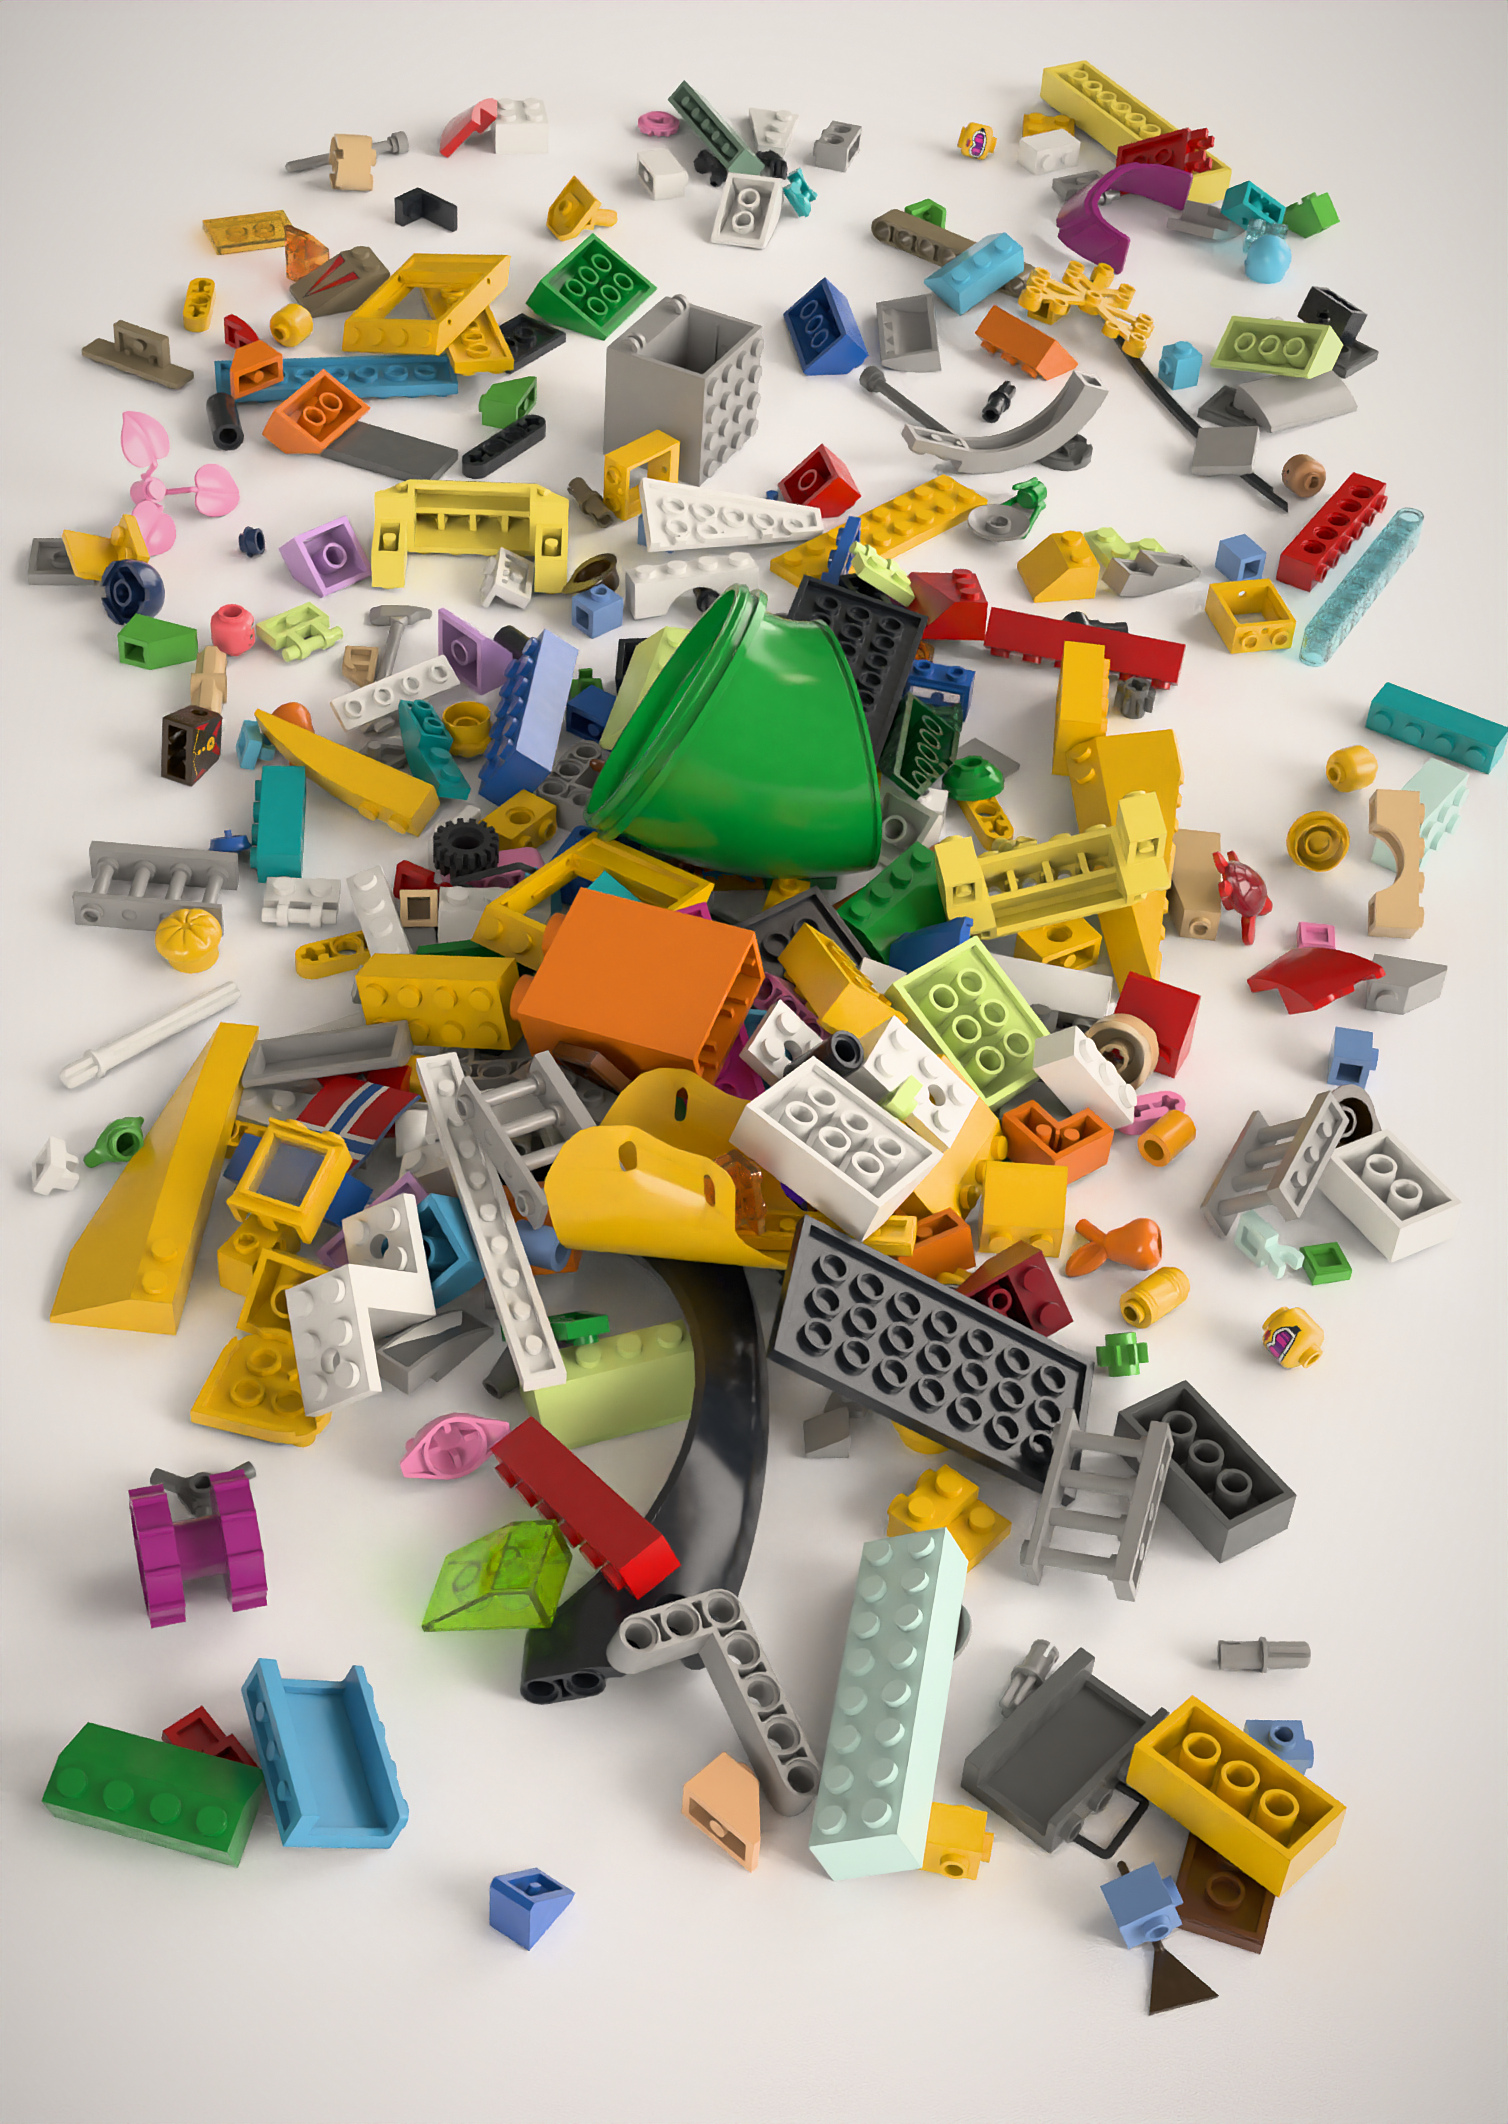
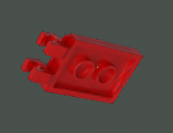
(1172, 150)

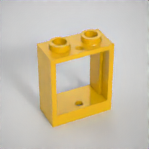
(656, 449)
(1258, 597)

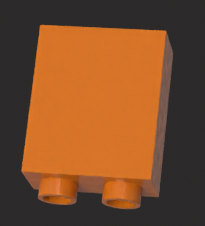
(640, 986)

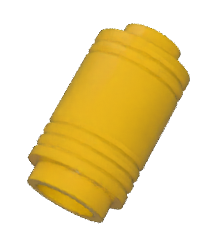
(1154, 1297)

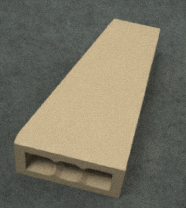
(1194, 885)

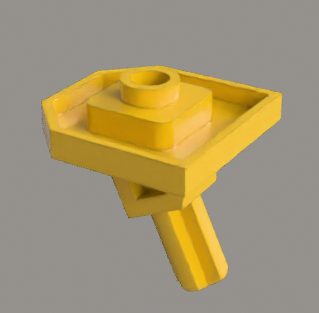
(577, 210)

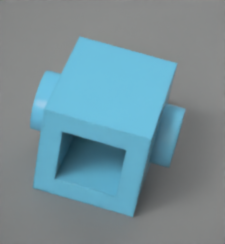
(1180, 365)

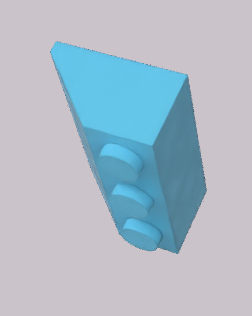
(977, 272)

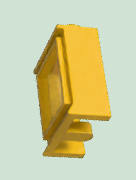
(291, 1178)

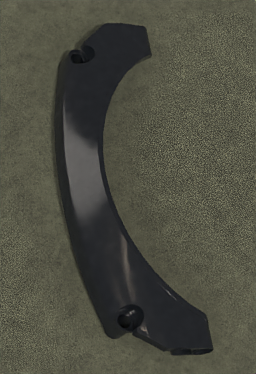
(708, 1500)

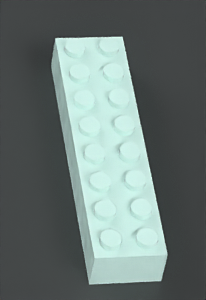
(890, 1707)

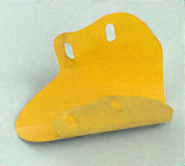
(660, 1198)

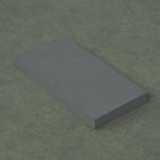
(391, 453)

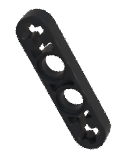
(503, 446)

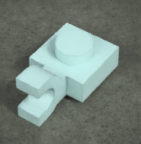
(1259, 1243)

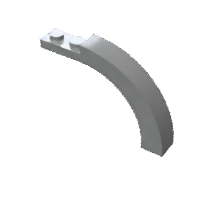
(1021, 445)

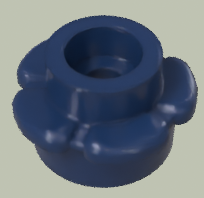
(252, 541)

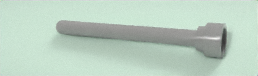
(396, 143)

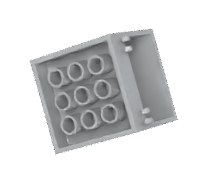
(688, 377)

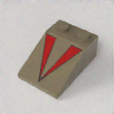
(341, 282)

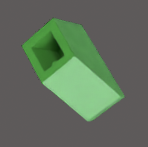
(1311, 216)
(156, 643)

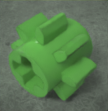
(1122, 1354)

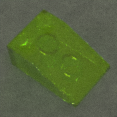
(502, 1580)

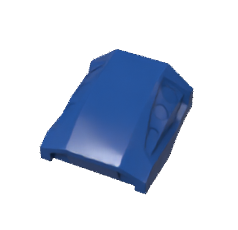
(926, 944)

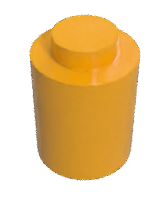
(1166, 1138)

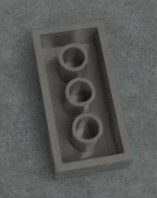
(1213, 1475)

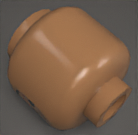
(1303, 475)

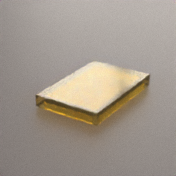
(246, 232)

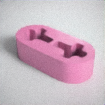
(1151, 1108)

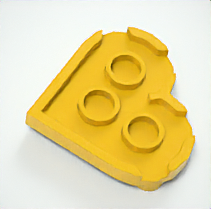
(258, 1391)

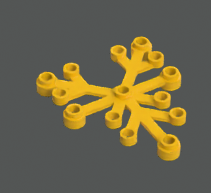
(1091, 301)

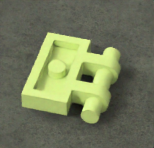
(881, 573)
(295, 625)

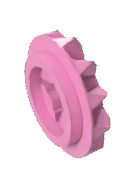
(658, 123)

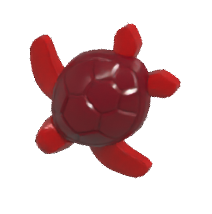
(1242, 891)

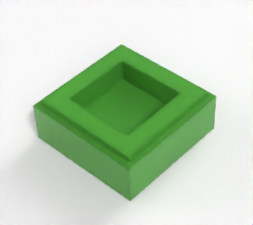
(1325, 1263)

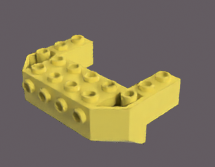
(470, 520)
(1128, 851)

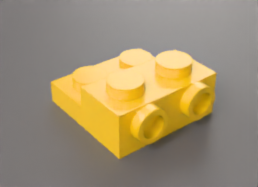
(950, 1502)

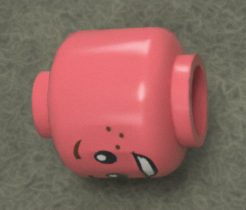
(232, 629)

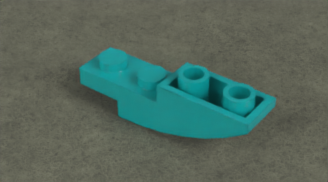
(428, 747)

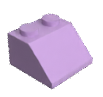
(327, 558)
(471, 653)

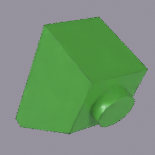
(508, 401)

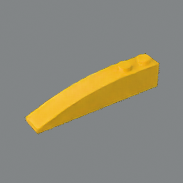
(353, 777)

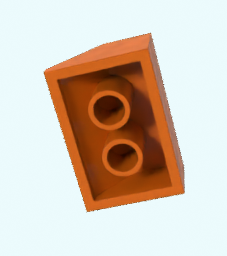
(1023, 345)
(314, 416)

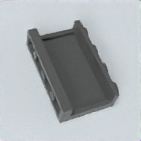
(1058, 1754)

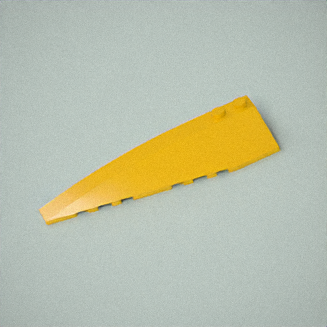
(1100, 776)
(147, 1234)

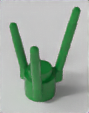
(1029, 496)

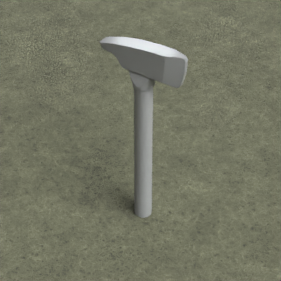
(397, 618)

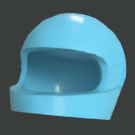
(1267, 259)

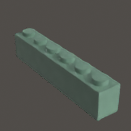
(714, 131)

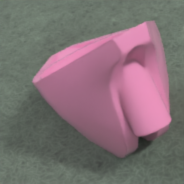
(451, 1446)

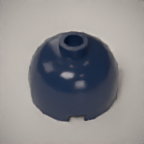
(132, 589)

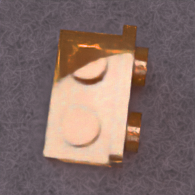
(748, 1197)

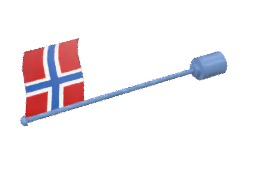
(362, 1117)

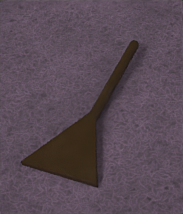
(1172, 1981)

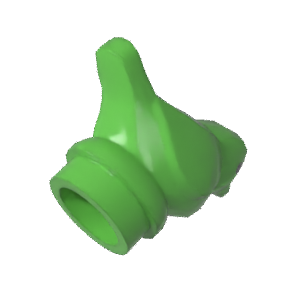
(117, 1142)

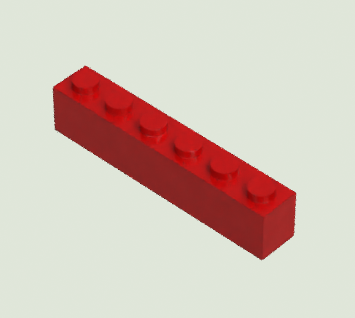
(1043, 639)
(585, 1509)

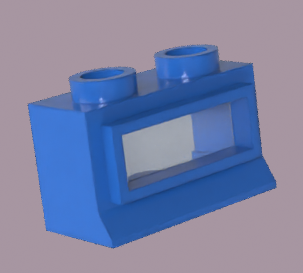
(941, 684)

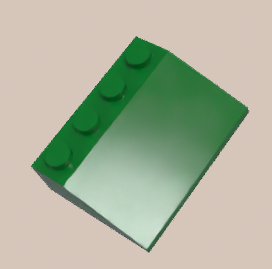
(590, 290)
(895, 902)

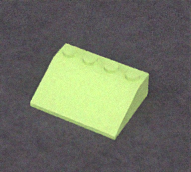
(974, 1017)

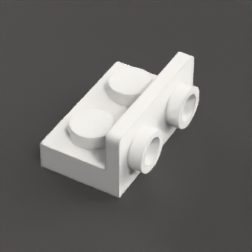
(508, 578)

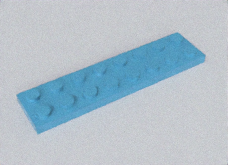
(362, 375)

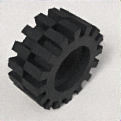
(465, 848)

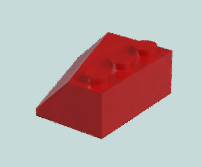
(951, 602)

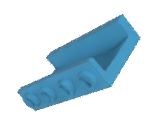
(324, 1759)

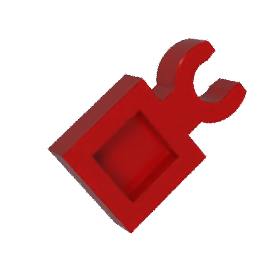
(414, 877)

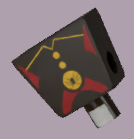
(190, 743)

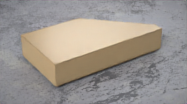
(360, 664)

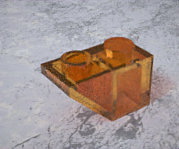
(302, 253)

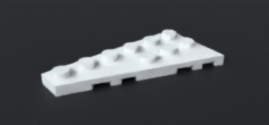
(700, 517)

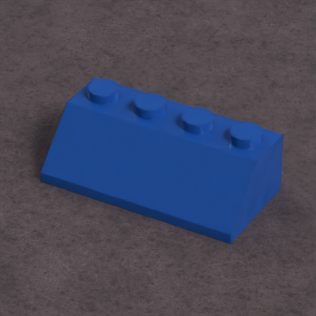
(825, 332)

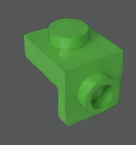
(928, 211)

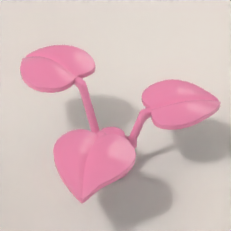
(144, 442)

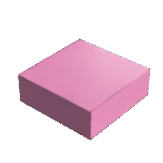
(1315, 935)

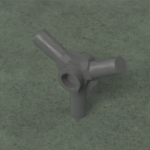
(193, 1490)

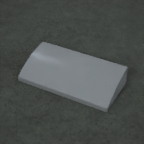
(908, 334)
(1294, 401)
(328, 1053)

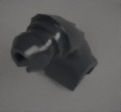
(775, 162)
(708, 163)

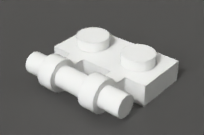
(301, 901)

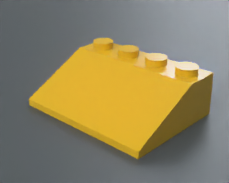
(960, 1173)

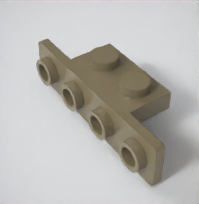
(139, 353)

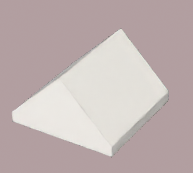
(904, 824)

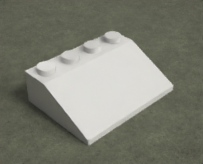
(834, 1147)

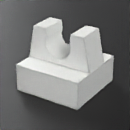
(54, 1168)

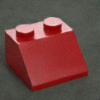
(821, 483)
(1167, 1011)

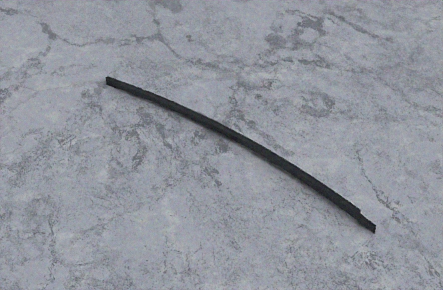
(1188, 422)

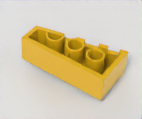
(833, 985)

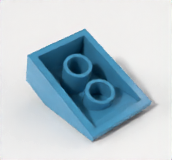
(448, 1248)

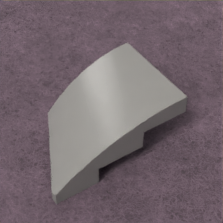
(1205, 221)

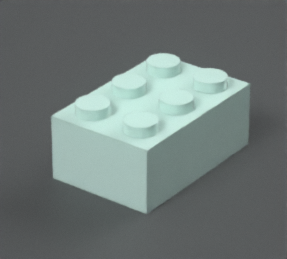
(1443, 794)

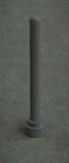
(874, 380)

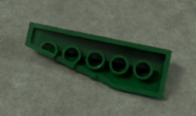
(917, 747)

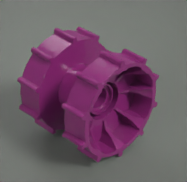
(198, 1547)

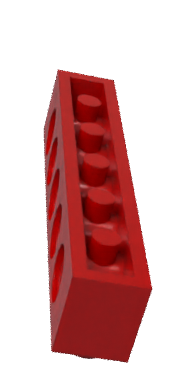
(1331, 532)

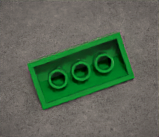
(156, 1793)

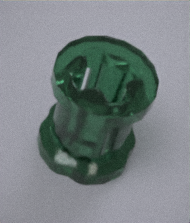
(950, 714)

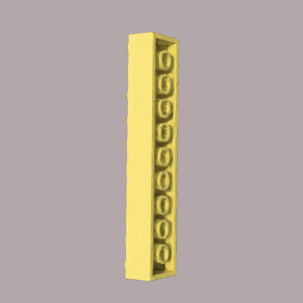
(1119, 118)

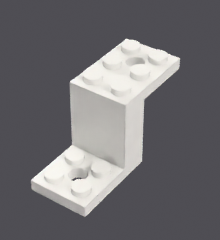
(889, 1058)
(359, 1305)

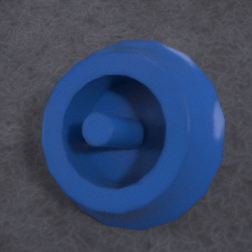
(230, 843)

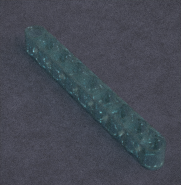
(1361, 587)

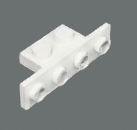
(377, 703)

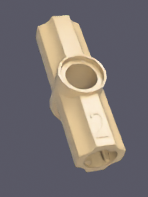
(209, 681)

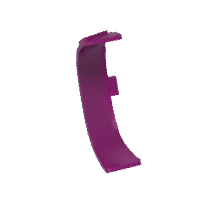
(1091, 235)

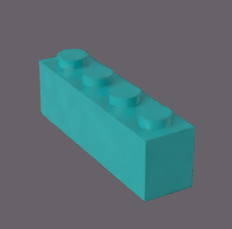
(1437, 727)
(280, 822)

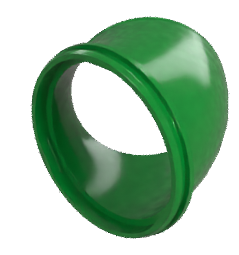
(748, 752)

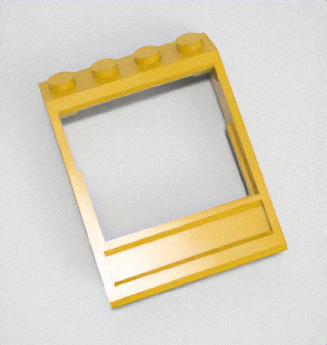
(374, 334)
(649, 879)

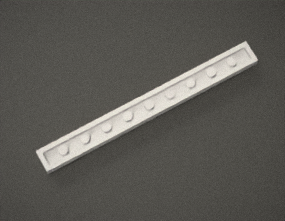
(492, 1230)

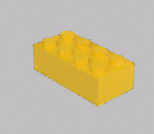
(1079, 700)
(443, 998)
(1236, 1795)

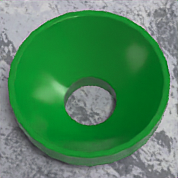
(972, 779)

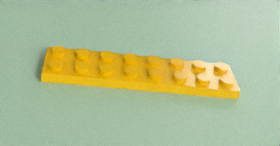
(481, 342)
(887, 528)

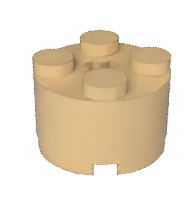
(351, 162)
(1133, 1039)

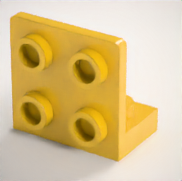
(93, 553)

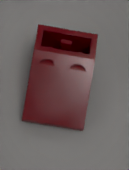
(1020, 1288)

